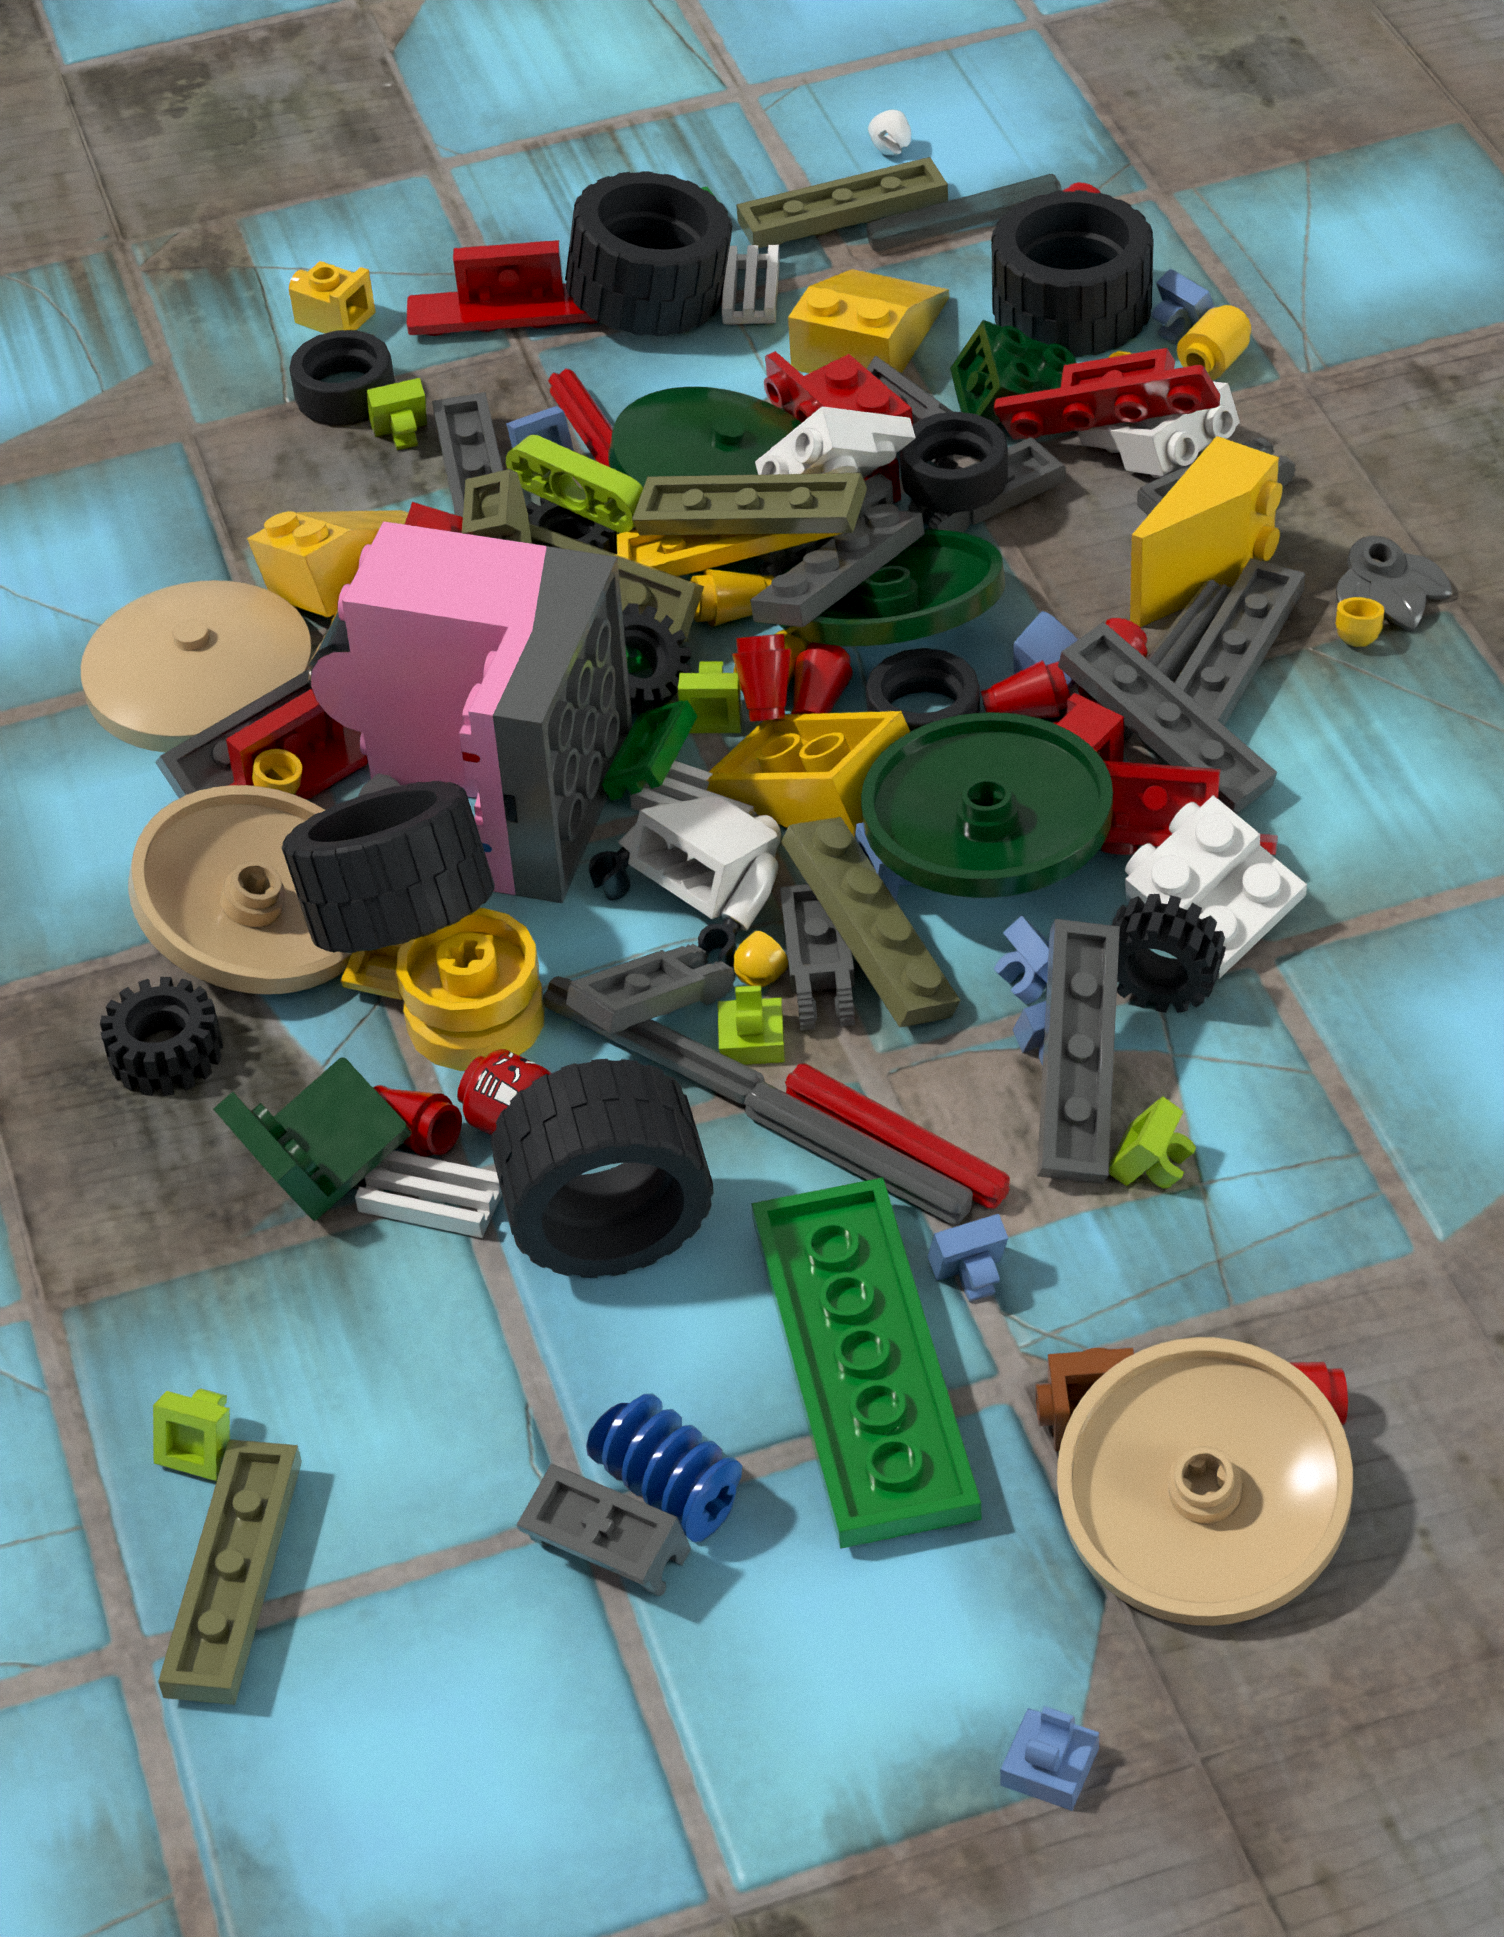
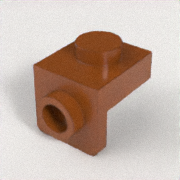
(1068, 1381)

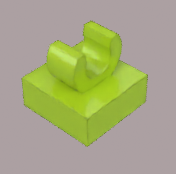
(398, 411)
(713, 697)
(751, 1027)
(1148, 1143)
(191, 1432)

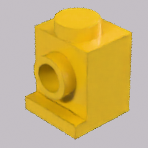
(331, 298)

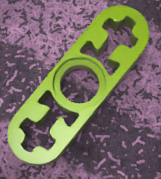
(548, 473)

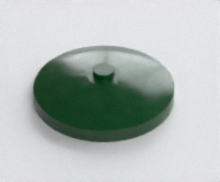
(695, 433)
(917, 594)
(987, 805)

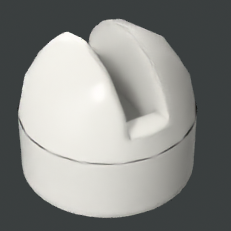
(898, 128)

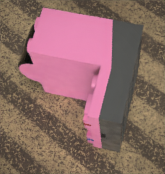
(487, 675)

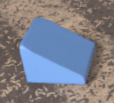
(1042, 641)

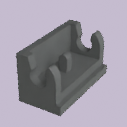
(604, 1528)

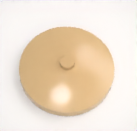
(190, 659)
(220, 893)
(1205, 1481)

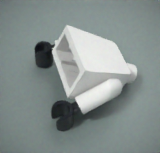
(704, 856)

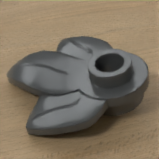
(1397, 582)

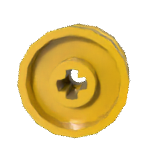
(471, 989)

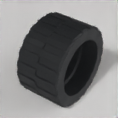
(648, 253)
(1073, 270)
(388, 866)
(589, 1120)

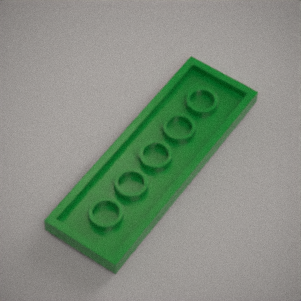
(865, 1364)

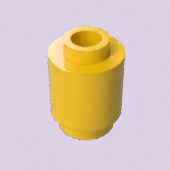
(1215, 340)

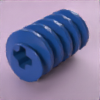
(666, 1463)

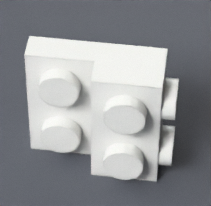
(1166, 442)
(838, 443)
(1223, 870)

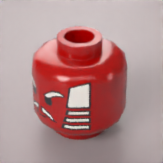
(492, 1083)

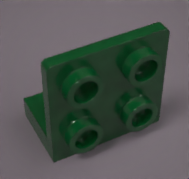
(1004, 364)
(320, 1138)

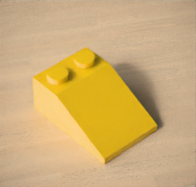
(862, 318)
(1205, 529)
(315, 553)
(807, 765)

